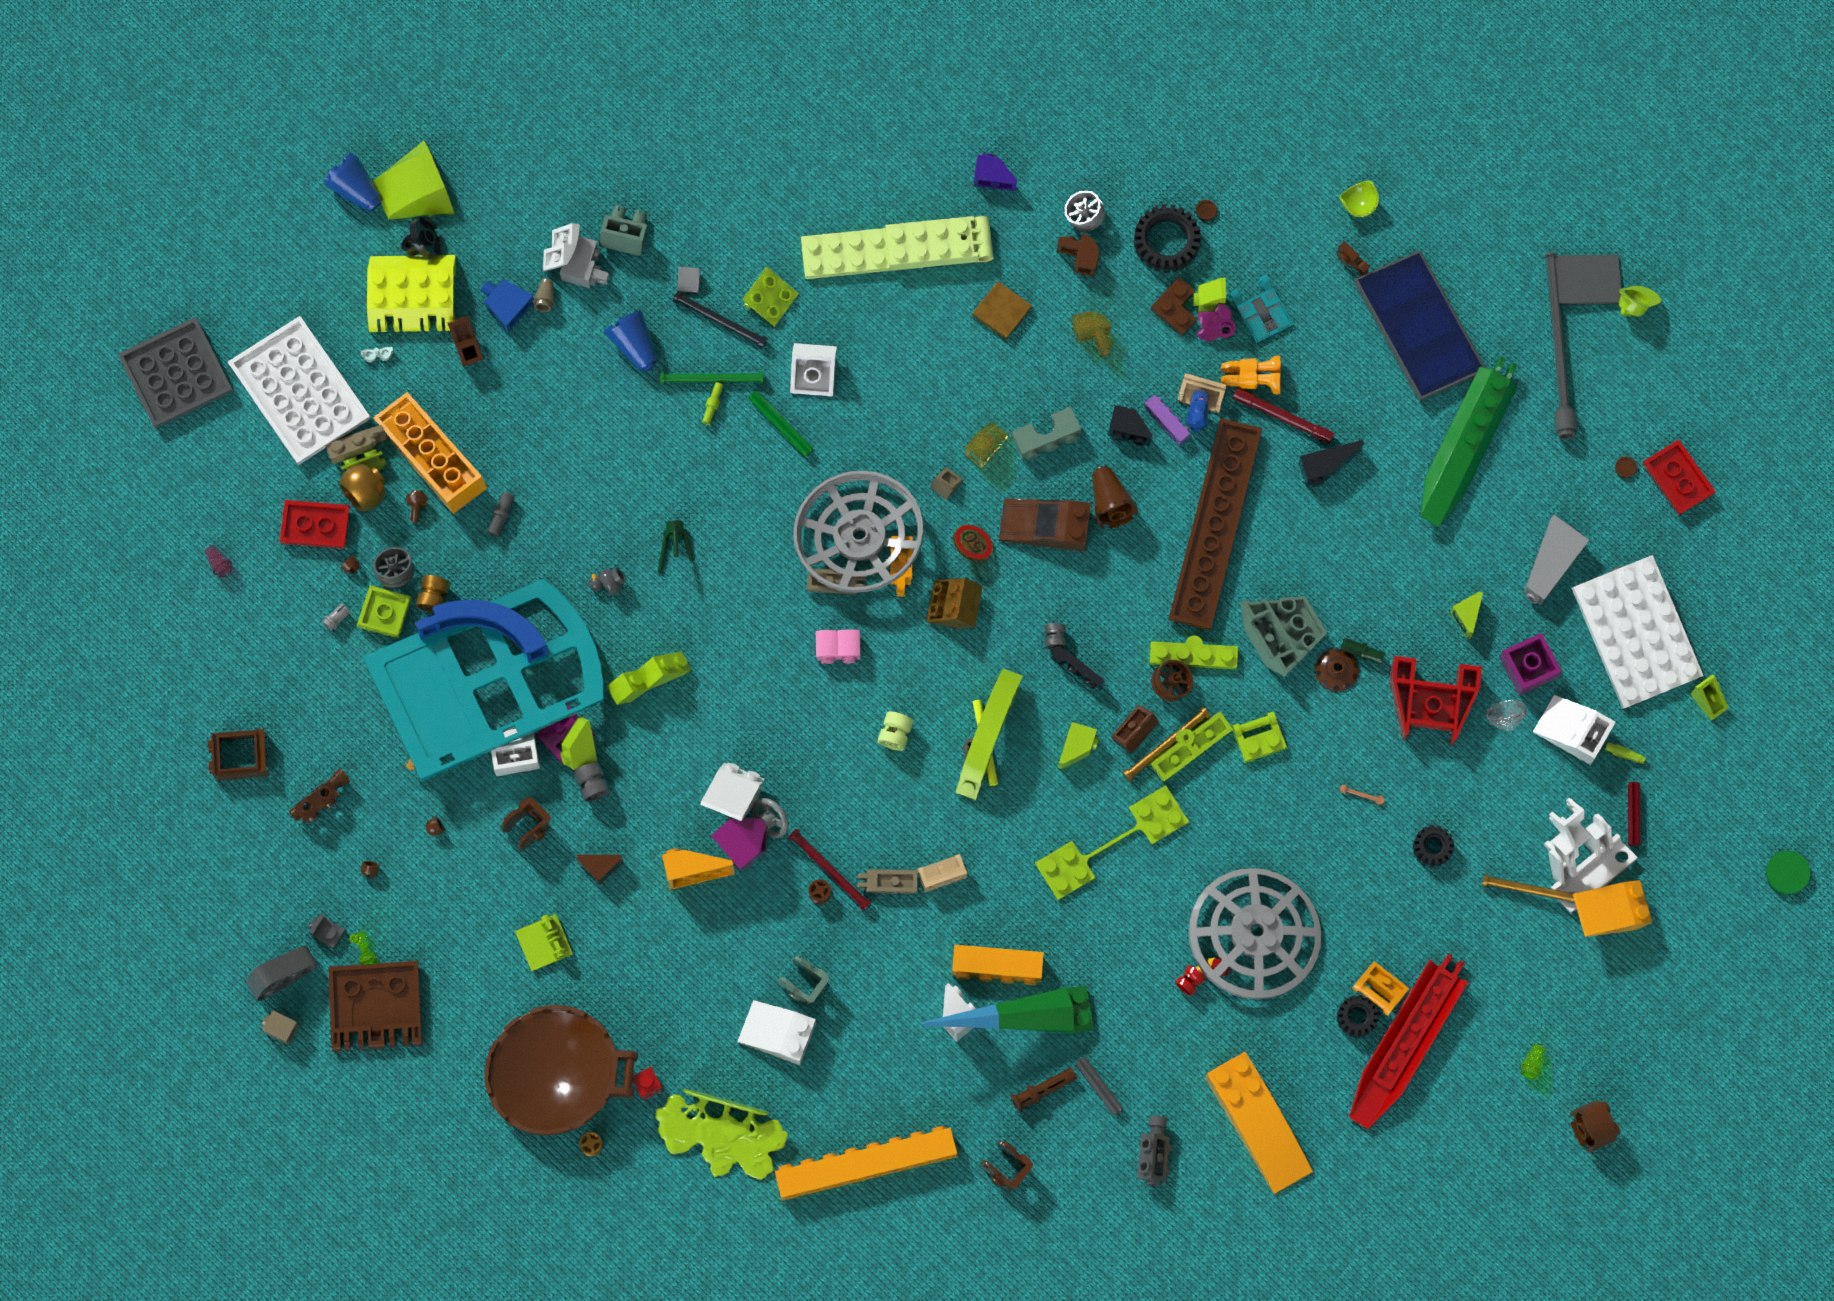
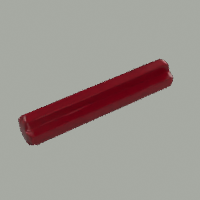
(1634, 814)

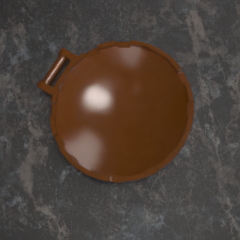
(554, 1070)

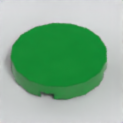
(1787, 872)

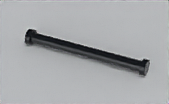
(761, 341)

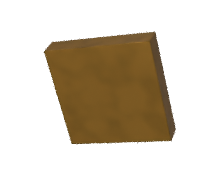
(1002, 310)

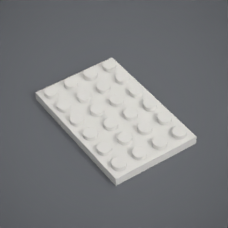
(299, 390)
(1637, 631)

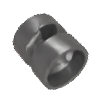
(591, 780)

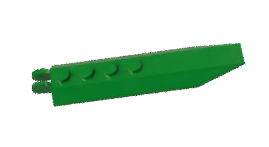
(1466, 441)

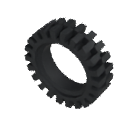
(1167, 261)

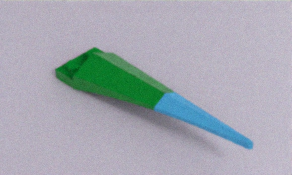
(1052, 1011)

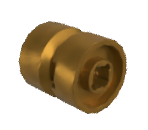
(434, 590)

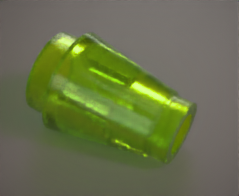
(1533, 1062)

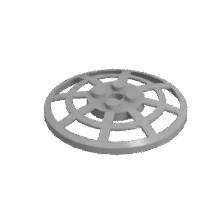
(856, 521)
(1249, 944)

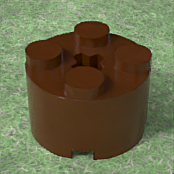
(1594, 1125)

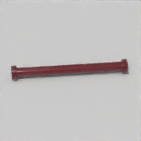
(829, 869)

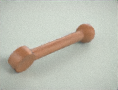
(1378, 800)

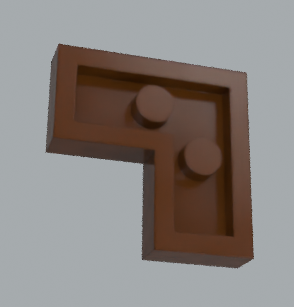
(1170, 306)

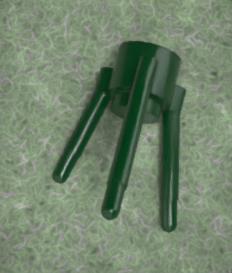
(675, 533)

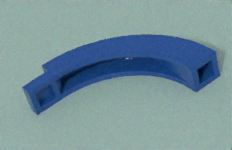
(485, 615)

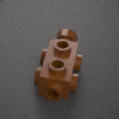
(316, 802)

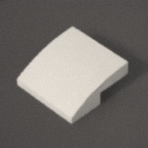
(563, 246)

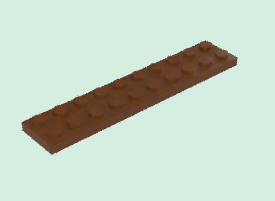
(1215, 524)

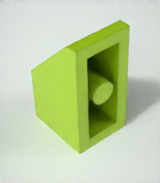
(1210, 295)
(1078, 744)
(579, 745)

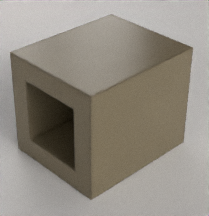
(279, 1027)

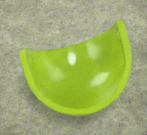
(1360, 199)

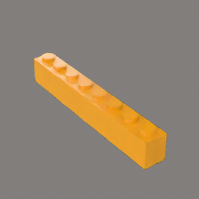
(865, 1163)

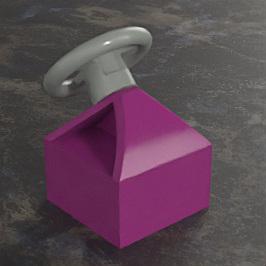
(746, 839)

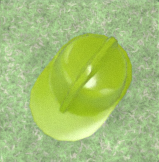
(1637, 300)

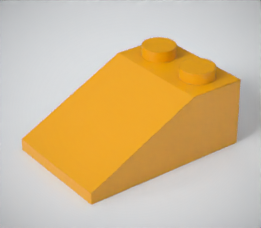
(690, 868)
(1613, 909)

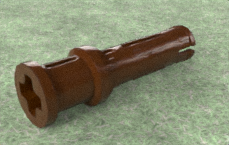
(1034, 1093)

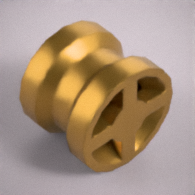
(589, 1140)

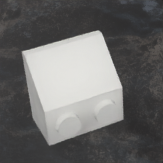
(813, 369)

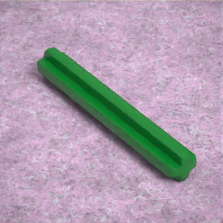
(780, 423)

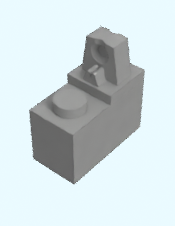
(582, 268)

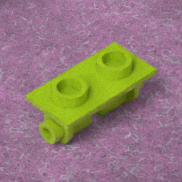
(370, 459)

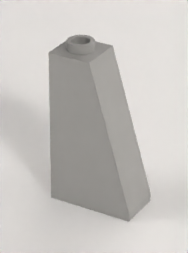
(1555, 556)

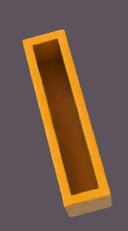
(997, 964)

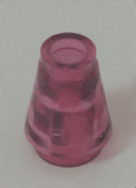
(218, 561)

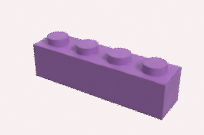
(1167, 420)

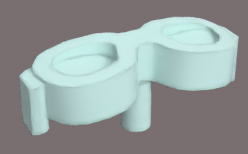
(371, 355)

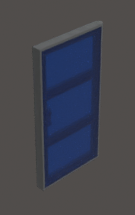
(1419, 325)

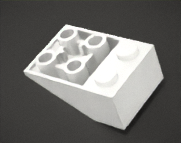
(1574, 728)

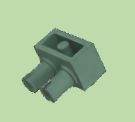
(624, 234)

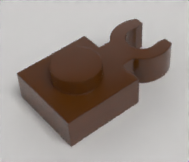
(1349, 256)

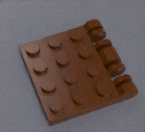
(375, 1001)

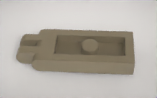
(834, 577)
(889, 881)

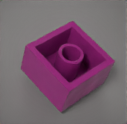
(1530, 664)

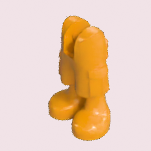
(1247, 373)

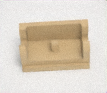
(1213, 389)
(942, 873)

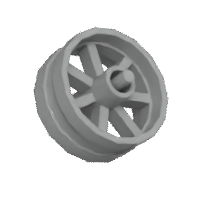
(1085, 211)

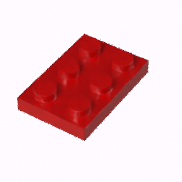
(1678, 477)
(314, 524)

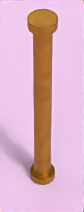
(1165, 745)
(1526, 888)

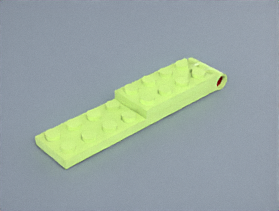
(898, 247)

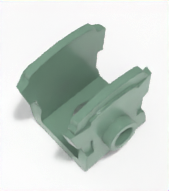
(795, 993)

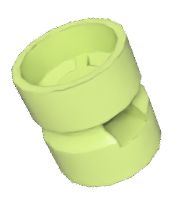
(895, 731)

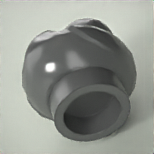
(610, 579)

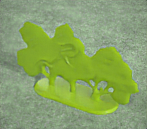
(724, 1137)

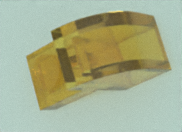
(1093, 325)

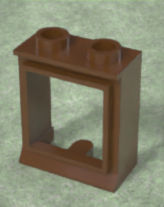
(238, 773)

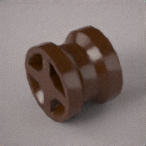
(818, 887)

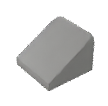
(688, 280)

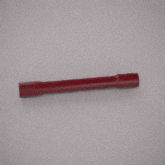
(1252, 401)

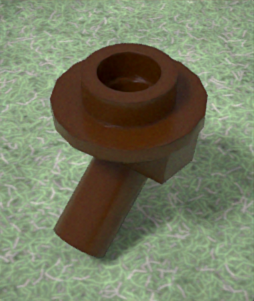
(416, 500)

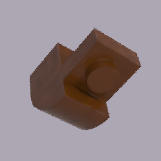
(1084, 250)
(465, 341)

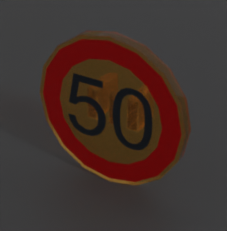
(973, 543)

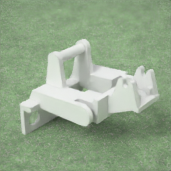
(1597, 868)

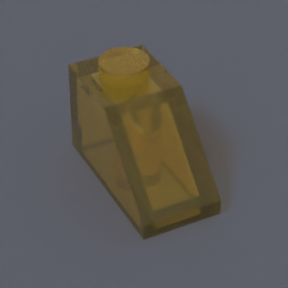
(985, 443)

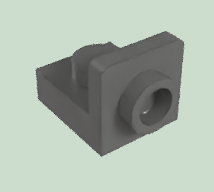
(326, 931)

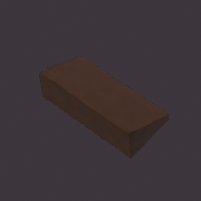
(1135, 728)

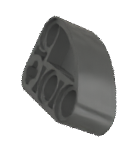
(280, 972)

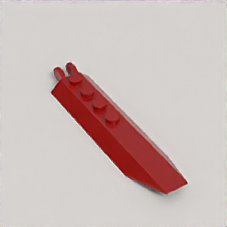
(1407, 1041)

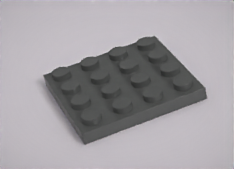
(175, 372)

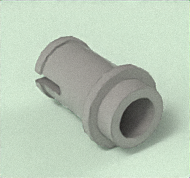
(335, 617)

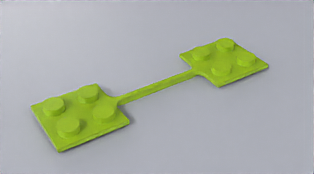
(1068, 868)

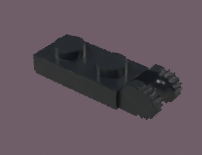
(1076, 667)

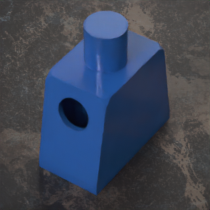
(506, 303)

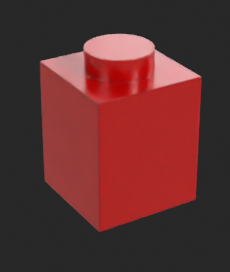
(647, 1083)

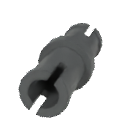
(501, 514)

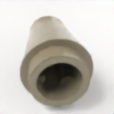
(544, 296)

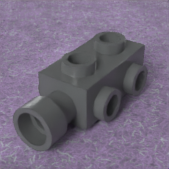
(1152, 1156)

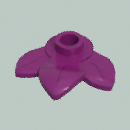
(1214, 322)

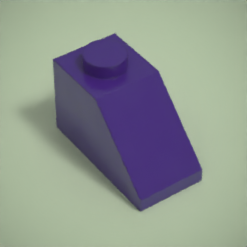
(993, 173)

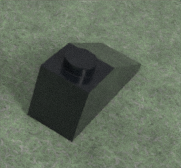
(1323, 464)

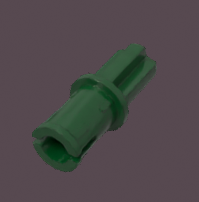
(1362, 651)

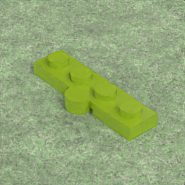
(1194, 654)
(1190, 745)

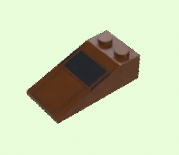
(1045, 523)

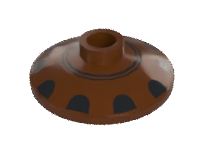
(1333, 679)

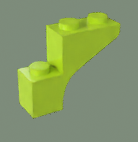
(650, 675)

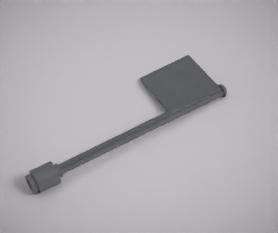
(1576, 281)

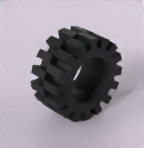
(1439, 834)
(1355, 1029)

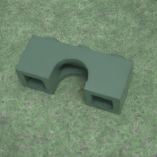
(1031, 443)

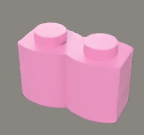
(838, 645)

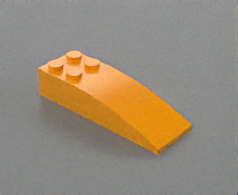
(431, 453)
(1258, 1122)

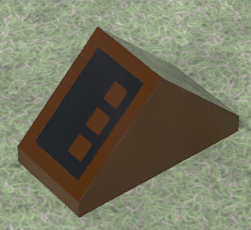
(600, 866)

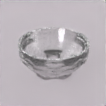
(1506, 714)

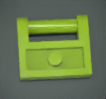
(1260, 744)

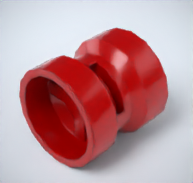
(1190, 980)

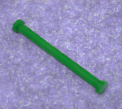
(744, 377)

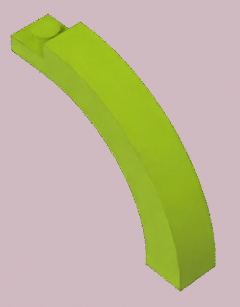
(987, 733)

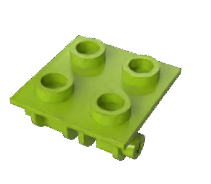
(770, 296)
(543, 942)

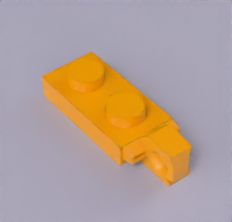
(900, 561)

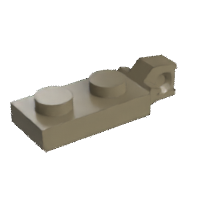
(355, 444)

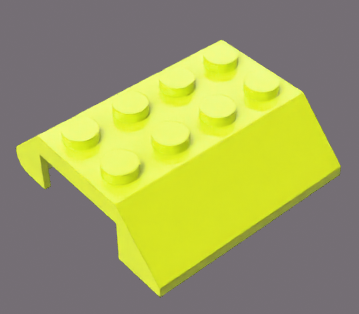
(411, 291)

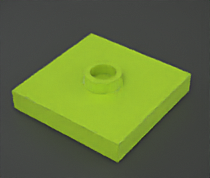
(384, 611)

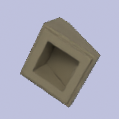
(946, 483)

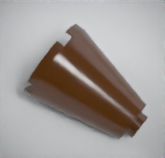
(1111, 499)

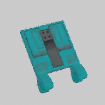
(1264, 313)

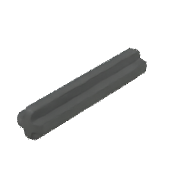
(1099, 1086)

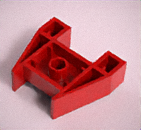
(1432, 703)

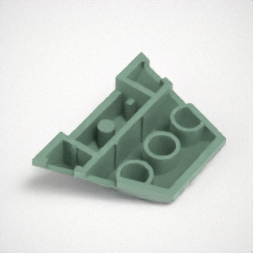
(1282, 630)

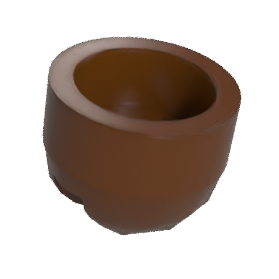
(351, 565)
(434, 827)
(369, 868)

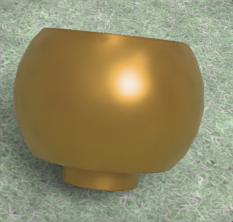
(363, 487)

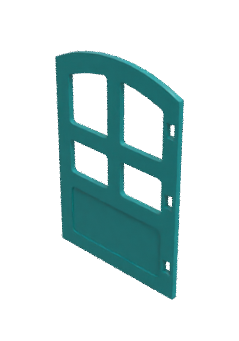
(437, 704)

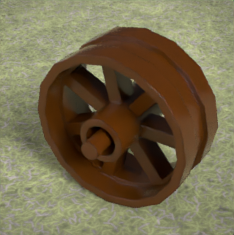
(1172, 680)

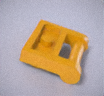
(1383, 983)

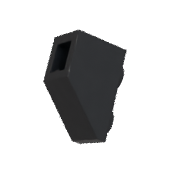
(1129, 426)

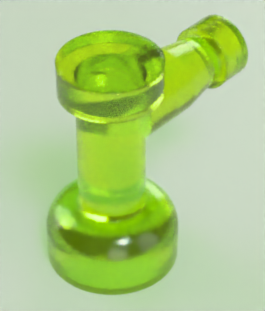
(360, 939)

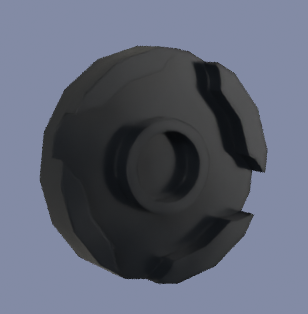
(423, 238)

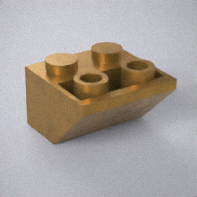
(954, 603)

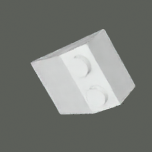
(733, 791)
(777, 1031)

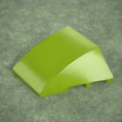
(413, 187)

